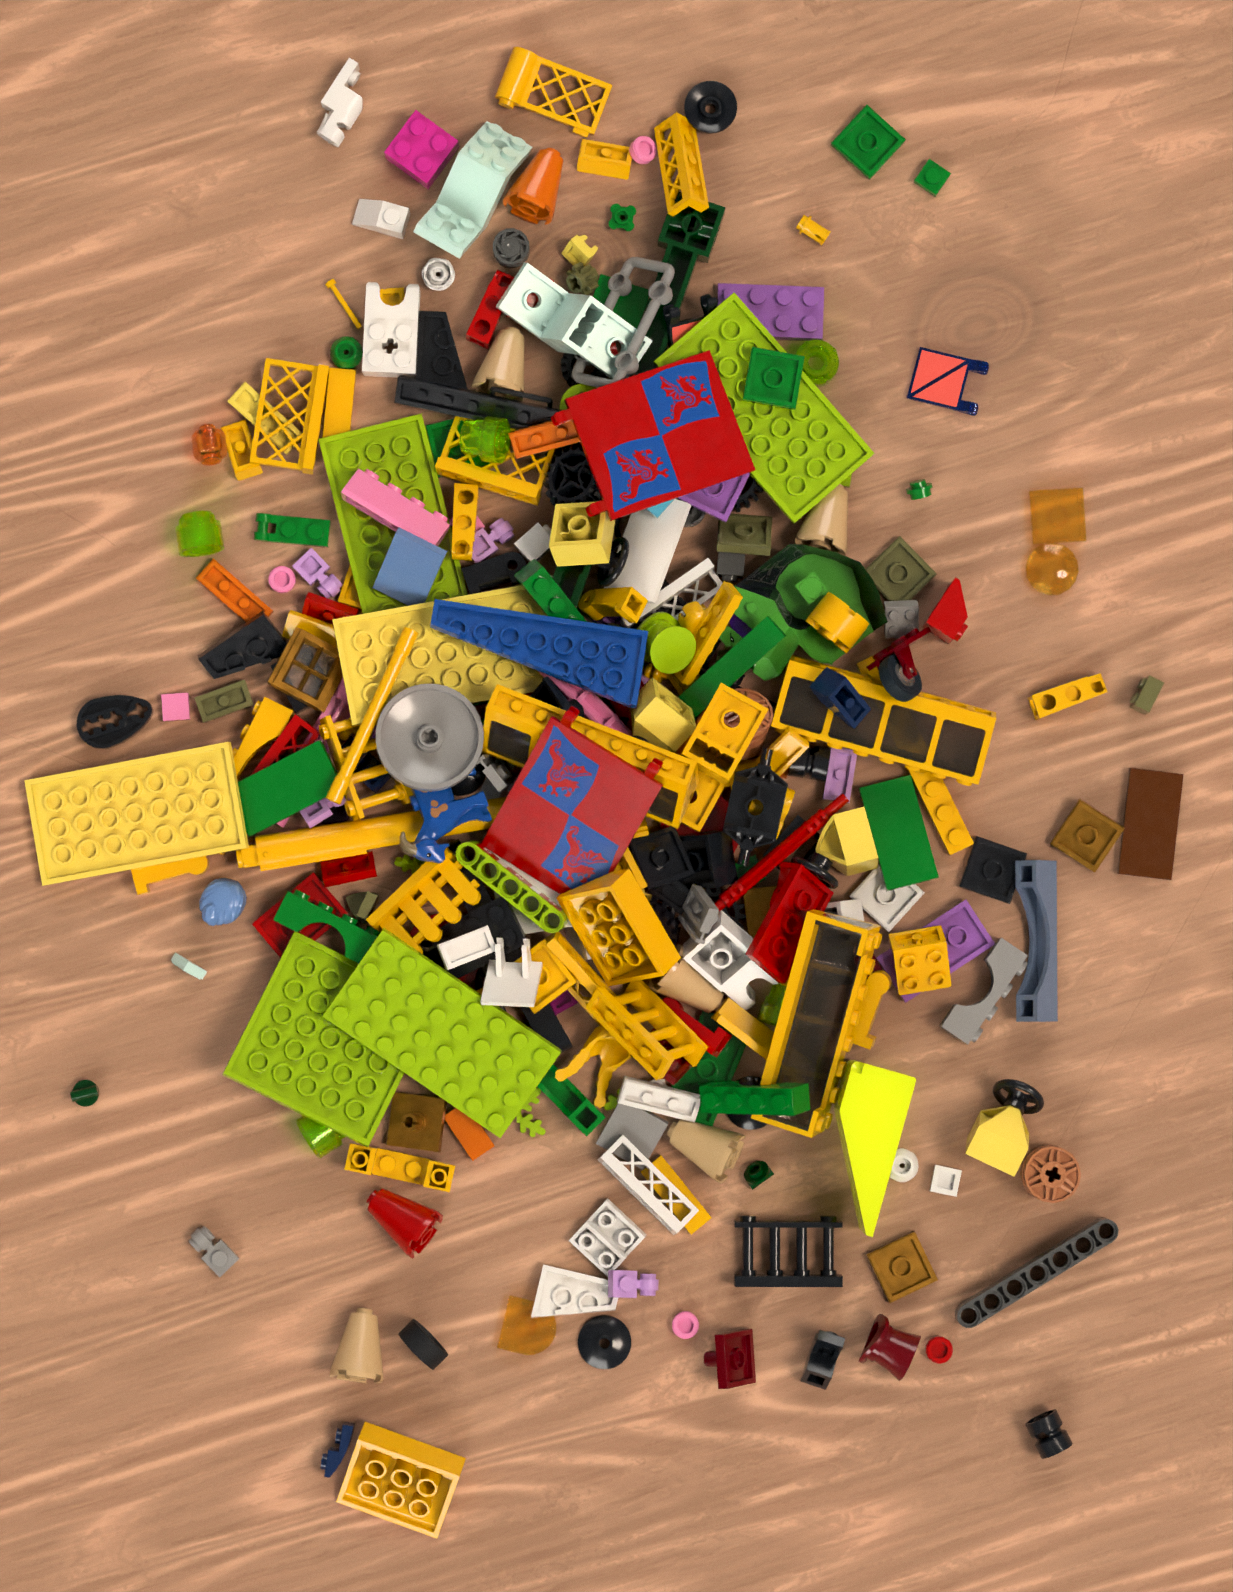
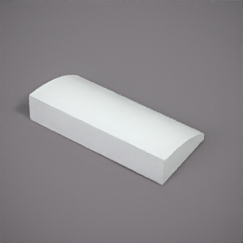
(651, 548)

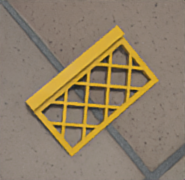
(313, 416)
(490, 480)

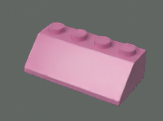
(393, 509)

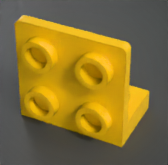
(920, 960)

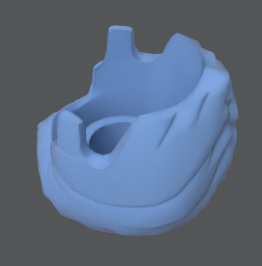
(222, 901)

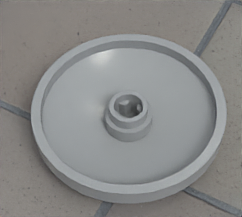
(429, 737)

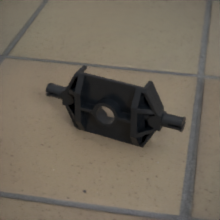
(751, 784)

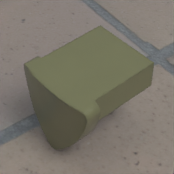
(362, 904)

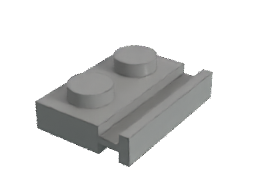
(498, 774)
(698, 913)

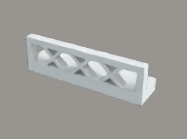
(678, 586)
(640, 1192)

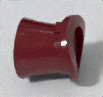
(890, 1347)

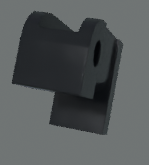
(492, 572)

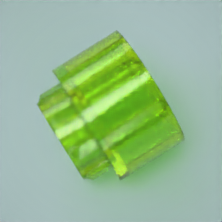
(199, 534)
(319, 1138)

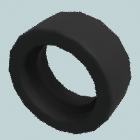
(423, 1344)

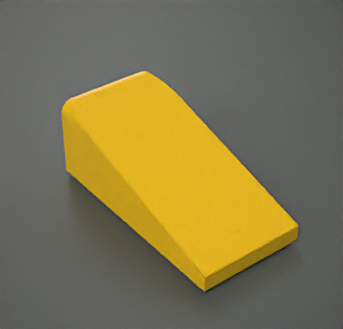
(239, 450)

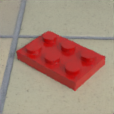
(279, 935)

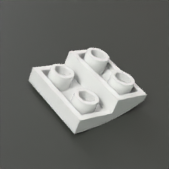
(607, 1237)

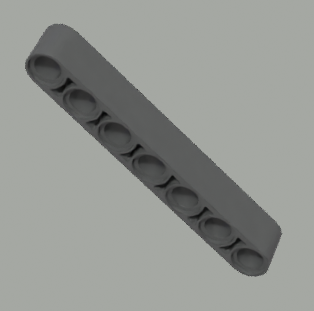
(1050, 1271)

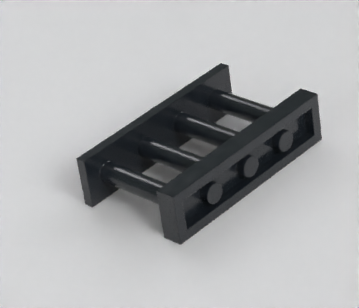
(801, 1277)

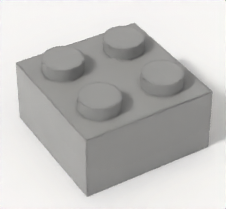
(901, 617)

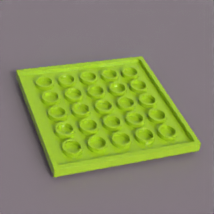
(306, 1059)

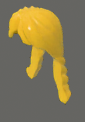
(611, 1055)

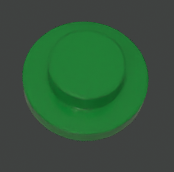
(919, 489)

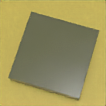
(745, 534)
(900, 572)

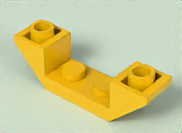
(400, 1166)

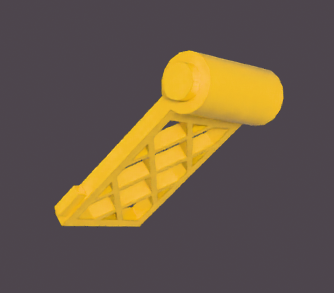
(518, 83)

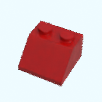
(949, 614)

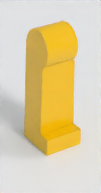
(464, 520)
(613, 603)
(1066, 695)
(148, 875)
(878, 984)

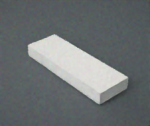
(659, 1099)

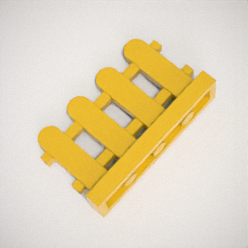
(419, 888)

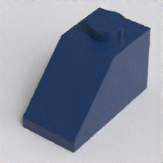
(840, 697)

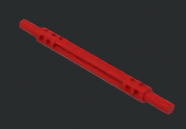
(779, 853)

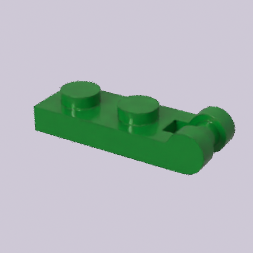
(293, 530)

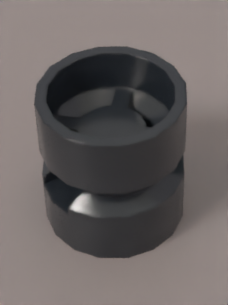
(812, 763)
(1048, 1432)

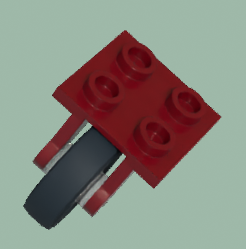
(898, 668)

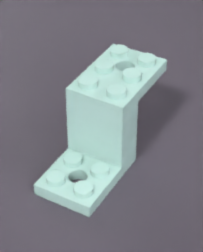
(473, 189)
(568, 320)

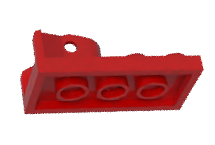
(781, 929)

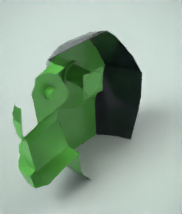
(790, 589)

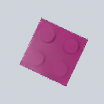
(421, 149)

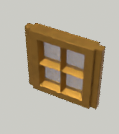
(308, 670)

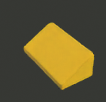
(604, 159)

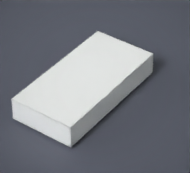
(466, 947)

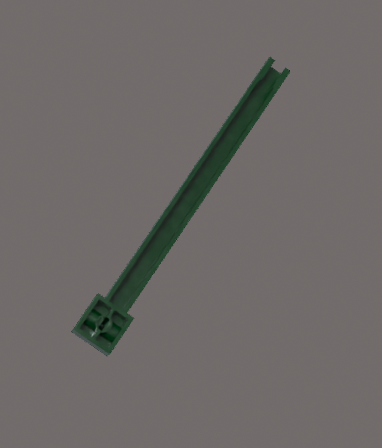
(686, 238)

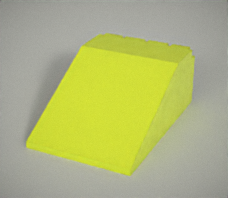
(870, 1125)

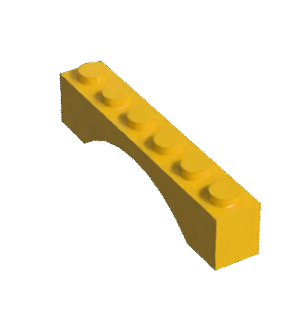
(265, 728)

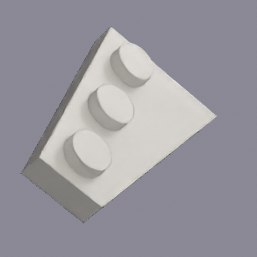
(570, 1293)

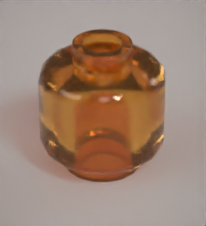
(209, 445)

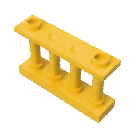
(354, 805)
(635, 1038)

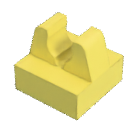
(579, 251)

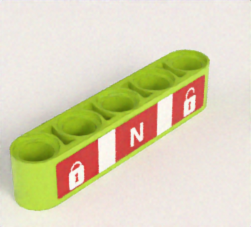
(499, 881)

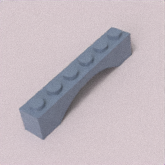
(1038, 891)

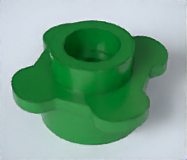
(626, 224)

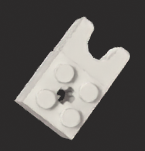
(390, 325)
(724, 960)

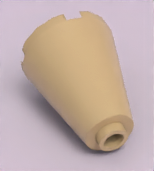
(503, 364)
(827, 523)
(688, 986)
(707, 1146)
(359, 1349)

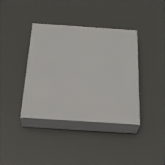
(638, 1126)

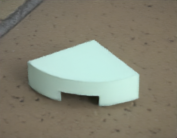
(188, 966)

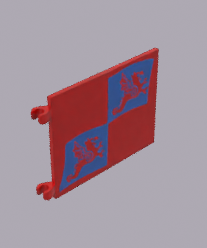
(657, 435)
(571, 808)

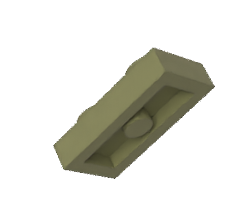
(224, 701)

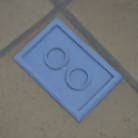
(409, 568)

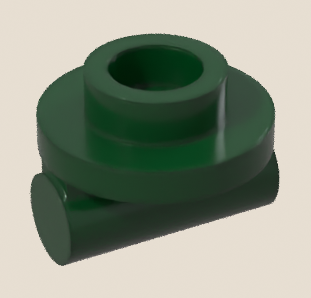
(85, 1093)
(757, 1173)

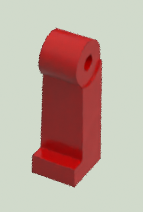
(487, 315)
(714, 1041)

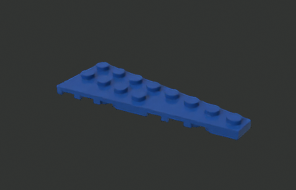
(581, 653)

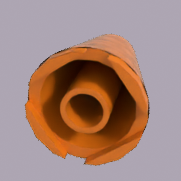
(536, 189)

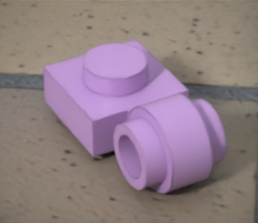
(484, 543)
(312, 568)
(625, 1284)

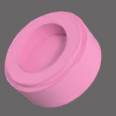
(643, 150)
(282, 579)
(685, 1324)

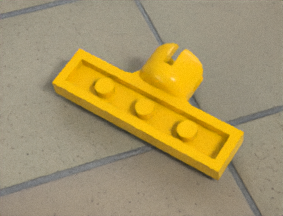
(707, 626)

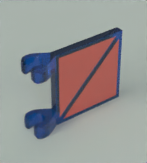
(941, 380)

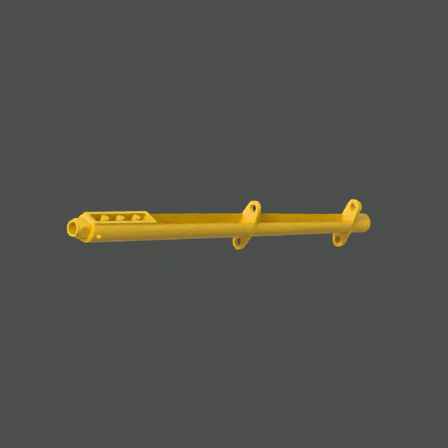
(357, 837)

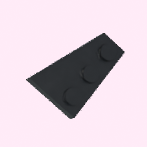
(437, 351)

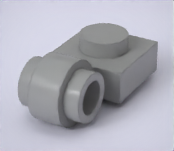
(219, 1256)

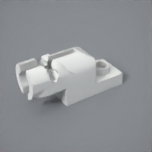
(342, 104)

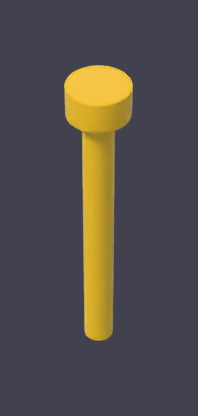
(331, 284)

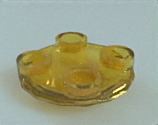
(1052, 569)

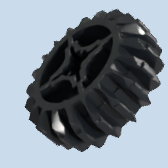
(564, 482)

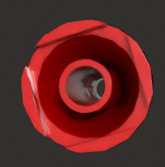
(404, 1220)

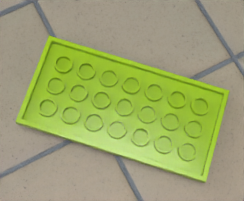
(794, 452)
(399, 456)
(442, 1033)

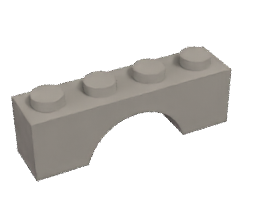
(1003, 962)

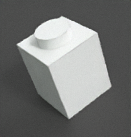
(535, 542)

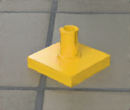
(554, 976)

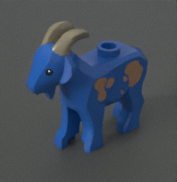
(440, 816)

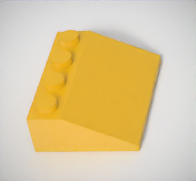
(619, 928)
(400, 1479)

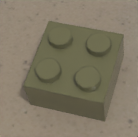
(1148, 692)

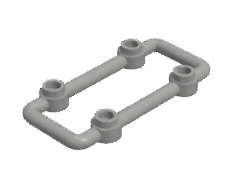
(620, 285)

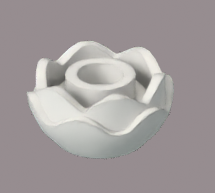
(434, 266)
(910, 1168)

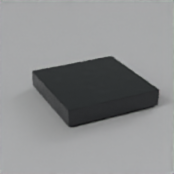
(661, 858)
(991, 870)

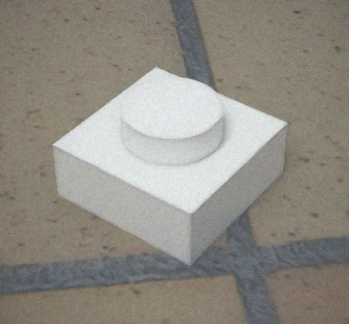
(945, 1180)

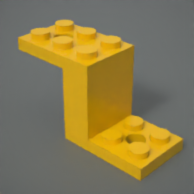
(719, 748)

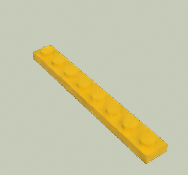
(934, 796)

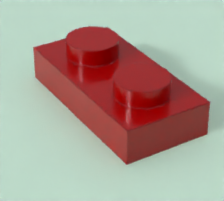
(326, 609)
(348, 869)

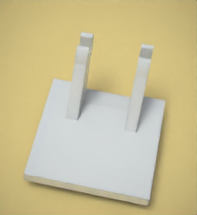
(511, 981)

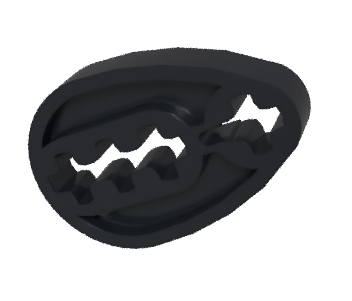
(113, 735)

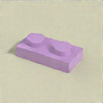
(840, 774)

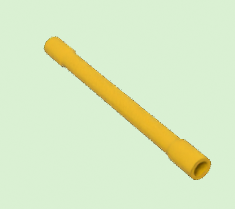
(342, 779)

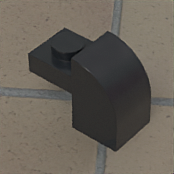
(822, 1359)

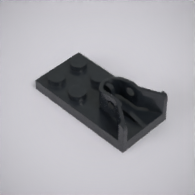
(501, 923)

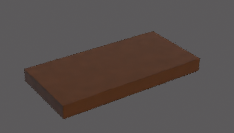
(1150, 824)

